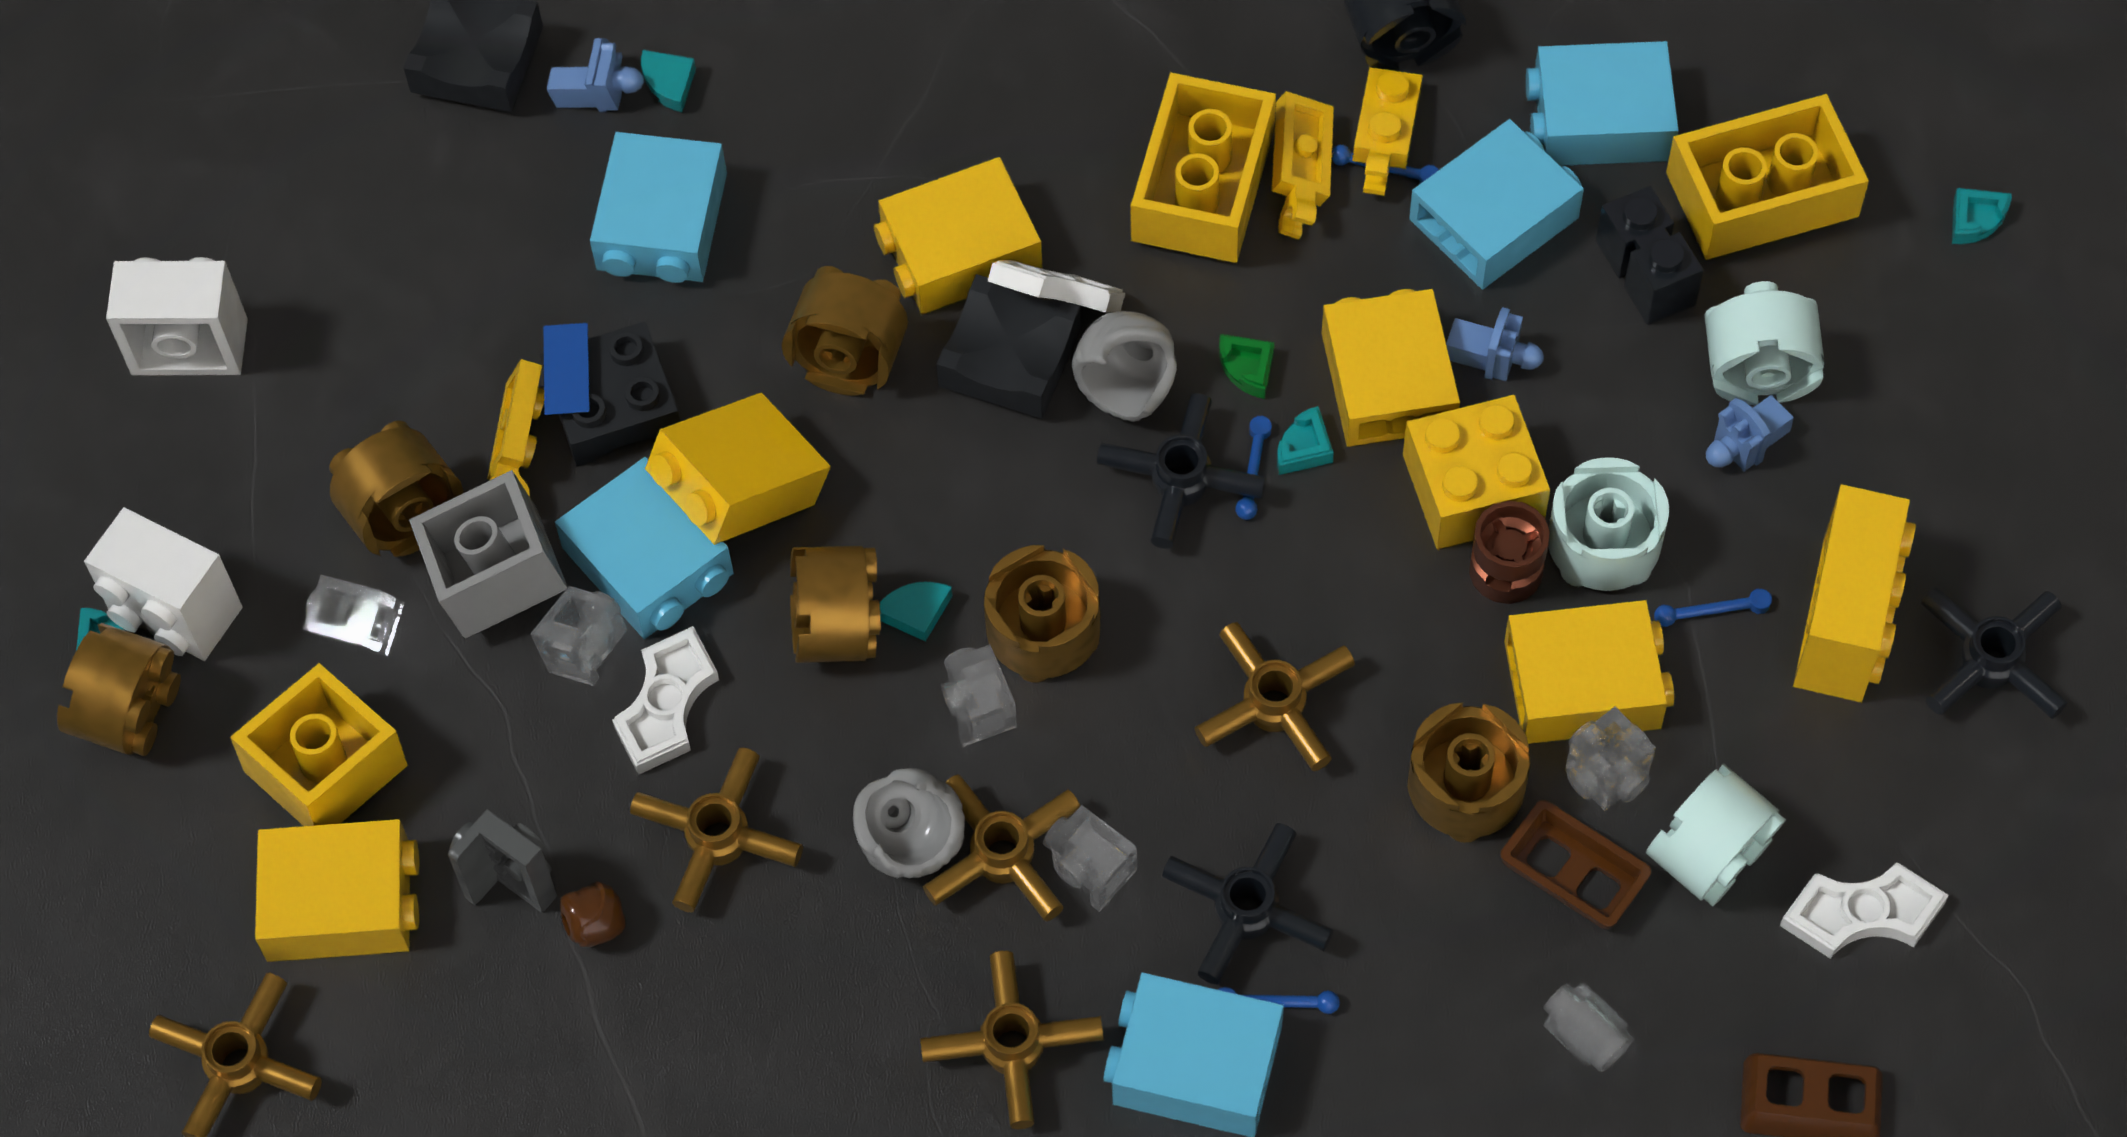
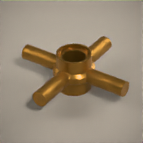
(1270, 715)
(718, 849)
(1003, 867)
(223, 1040)
(1015, 1061)

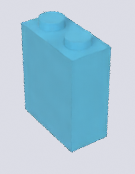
(1603, 102)
(1496, 203)
(658, 207)
(643, 550)
(1194, 1054)

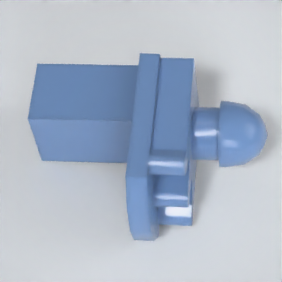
(595, 85)
(1492, 348)
(1747, 432)

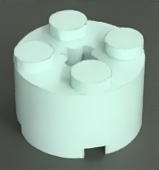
(1765, 345)
(1607, 525)
(1716, 835)

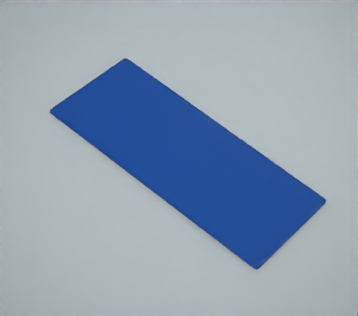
(566, 369)

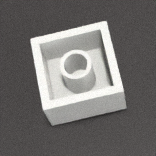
(177, 317)
(163, 585)

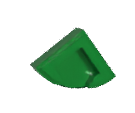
(1247, 363)

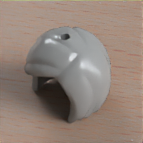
(1125, 364)
(921, 830)

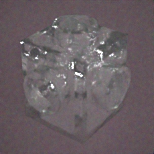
(1609, 760)

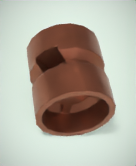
(1509, 552)

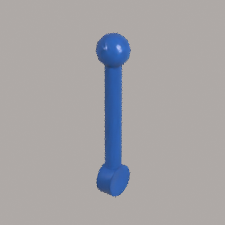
(1342, 155)
(1259, 430)
(1757, 602)
(1326, 1001)

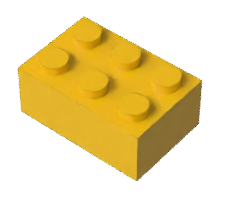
(1203, 167)
(1766, 176)
(1855, 594)

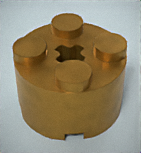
(845, 331)
(387, 484)
(834, 604)
(1042, 612)
(118, 690)
(1468, 770)

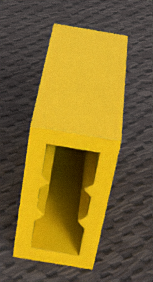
(954, 231)
(1387, 363)
(737, 467)
(1583, 664)
(335, 890)

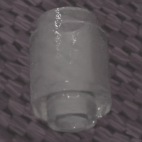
(1587, 1026)

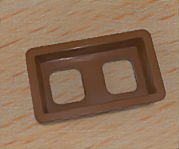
(1587, 853)
(1813, 1115)

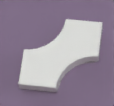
(1056, 286)
(656, 721)
(1838, 913)

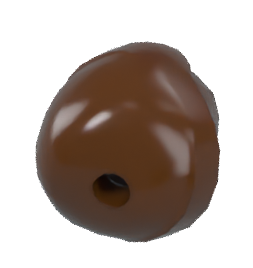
(592, 914)

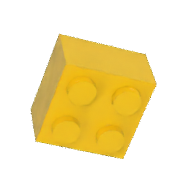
(1470, 462)
(319, 750)

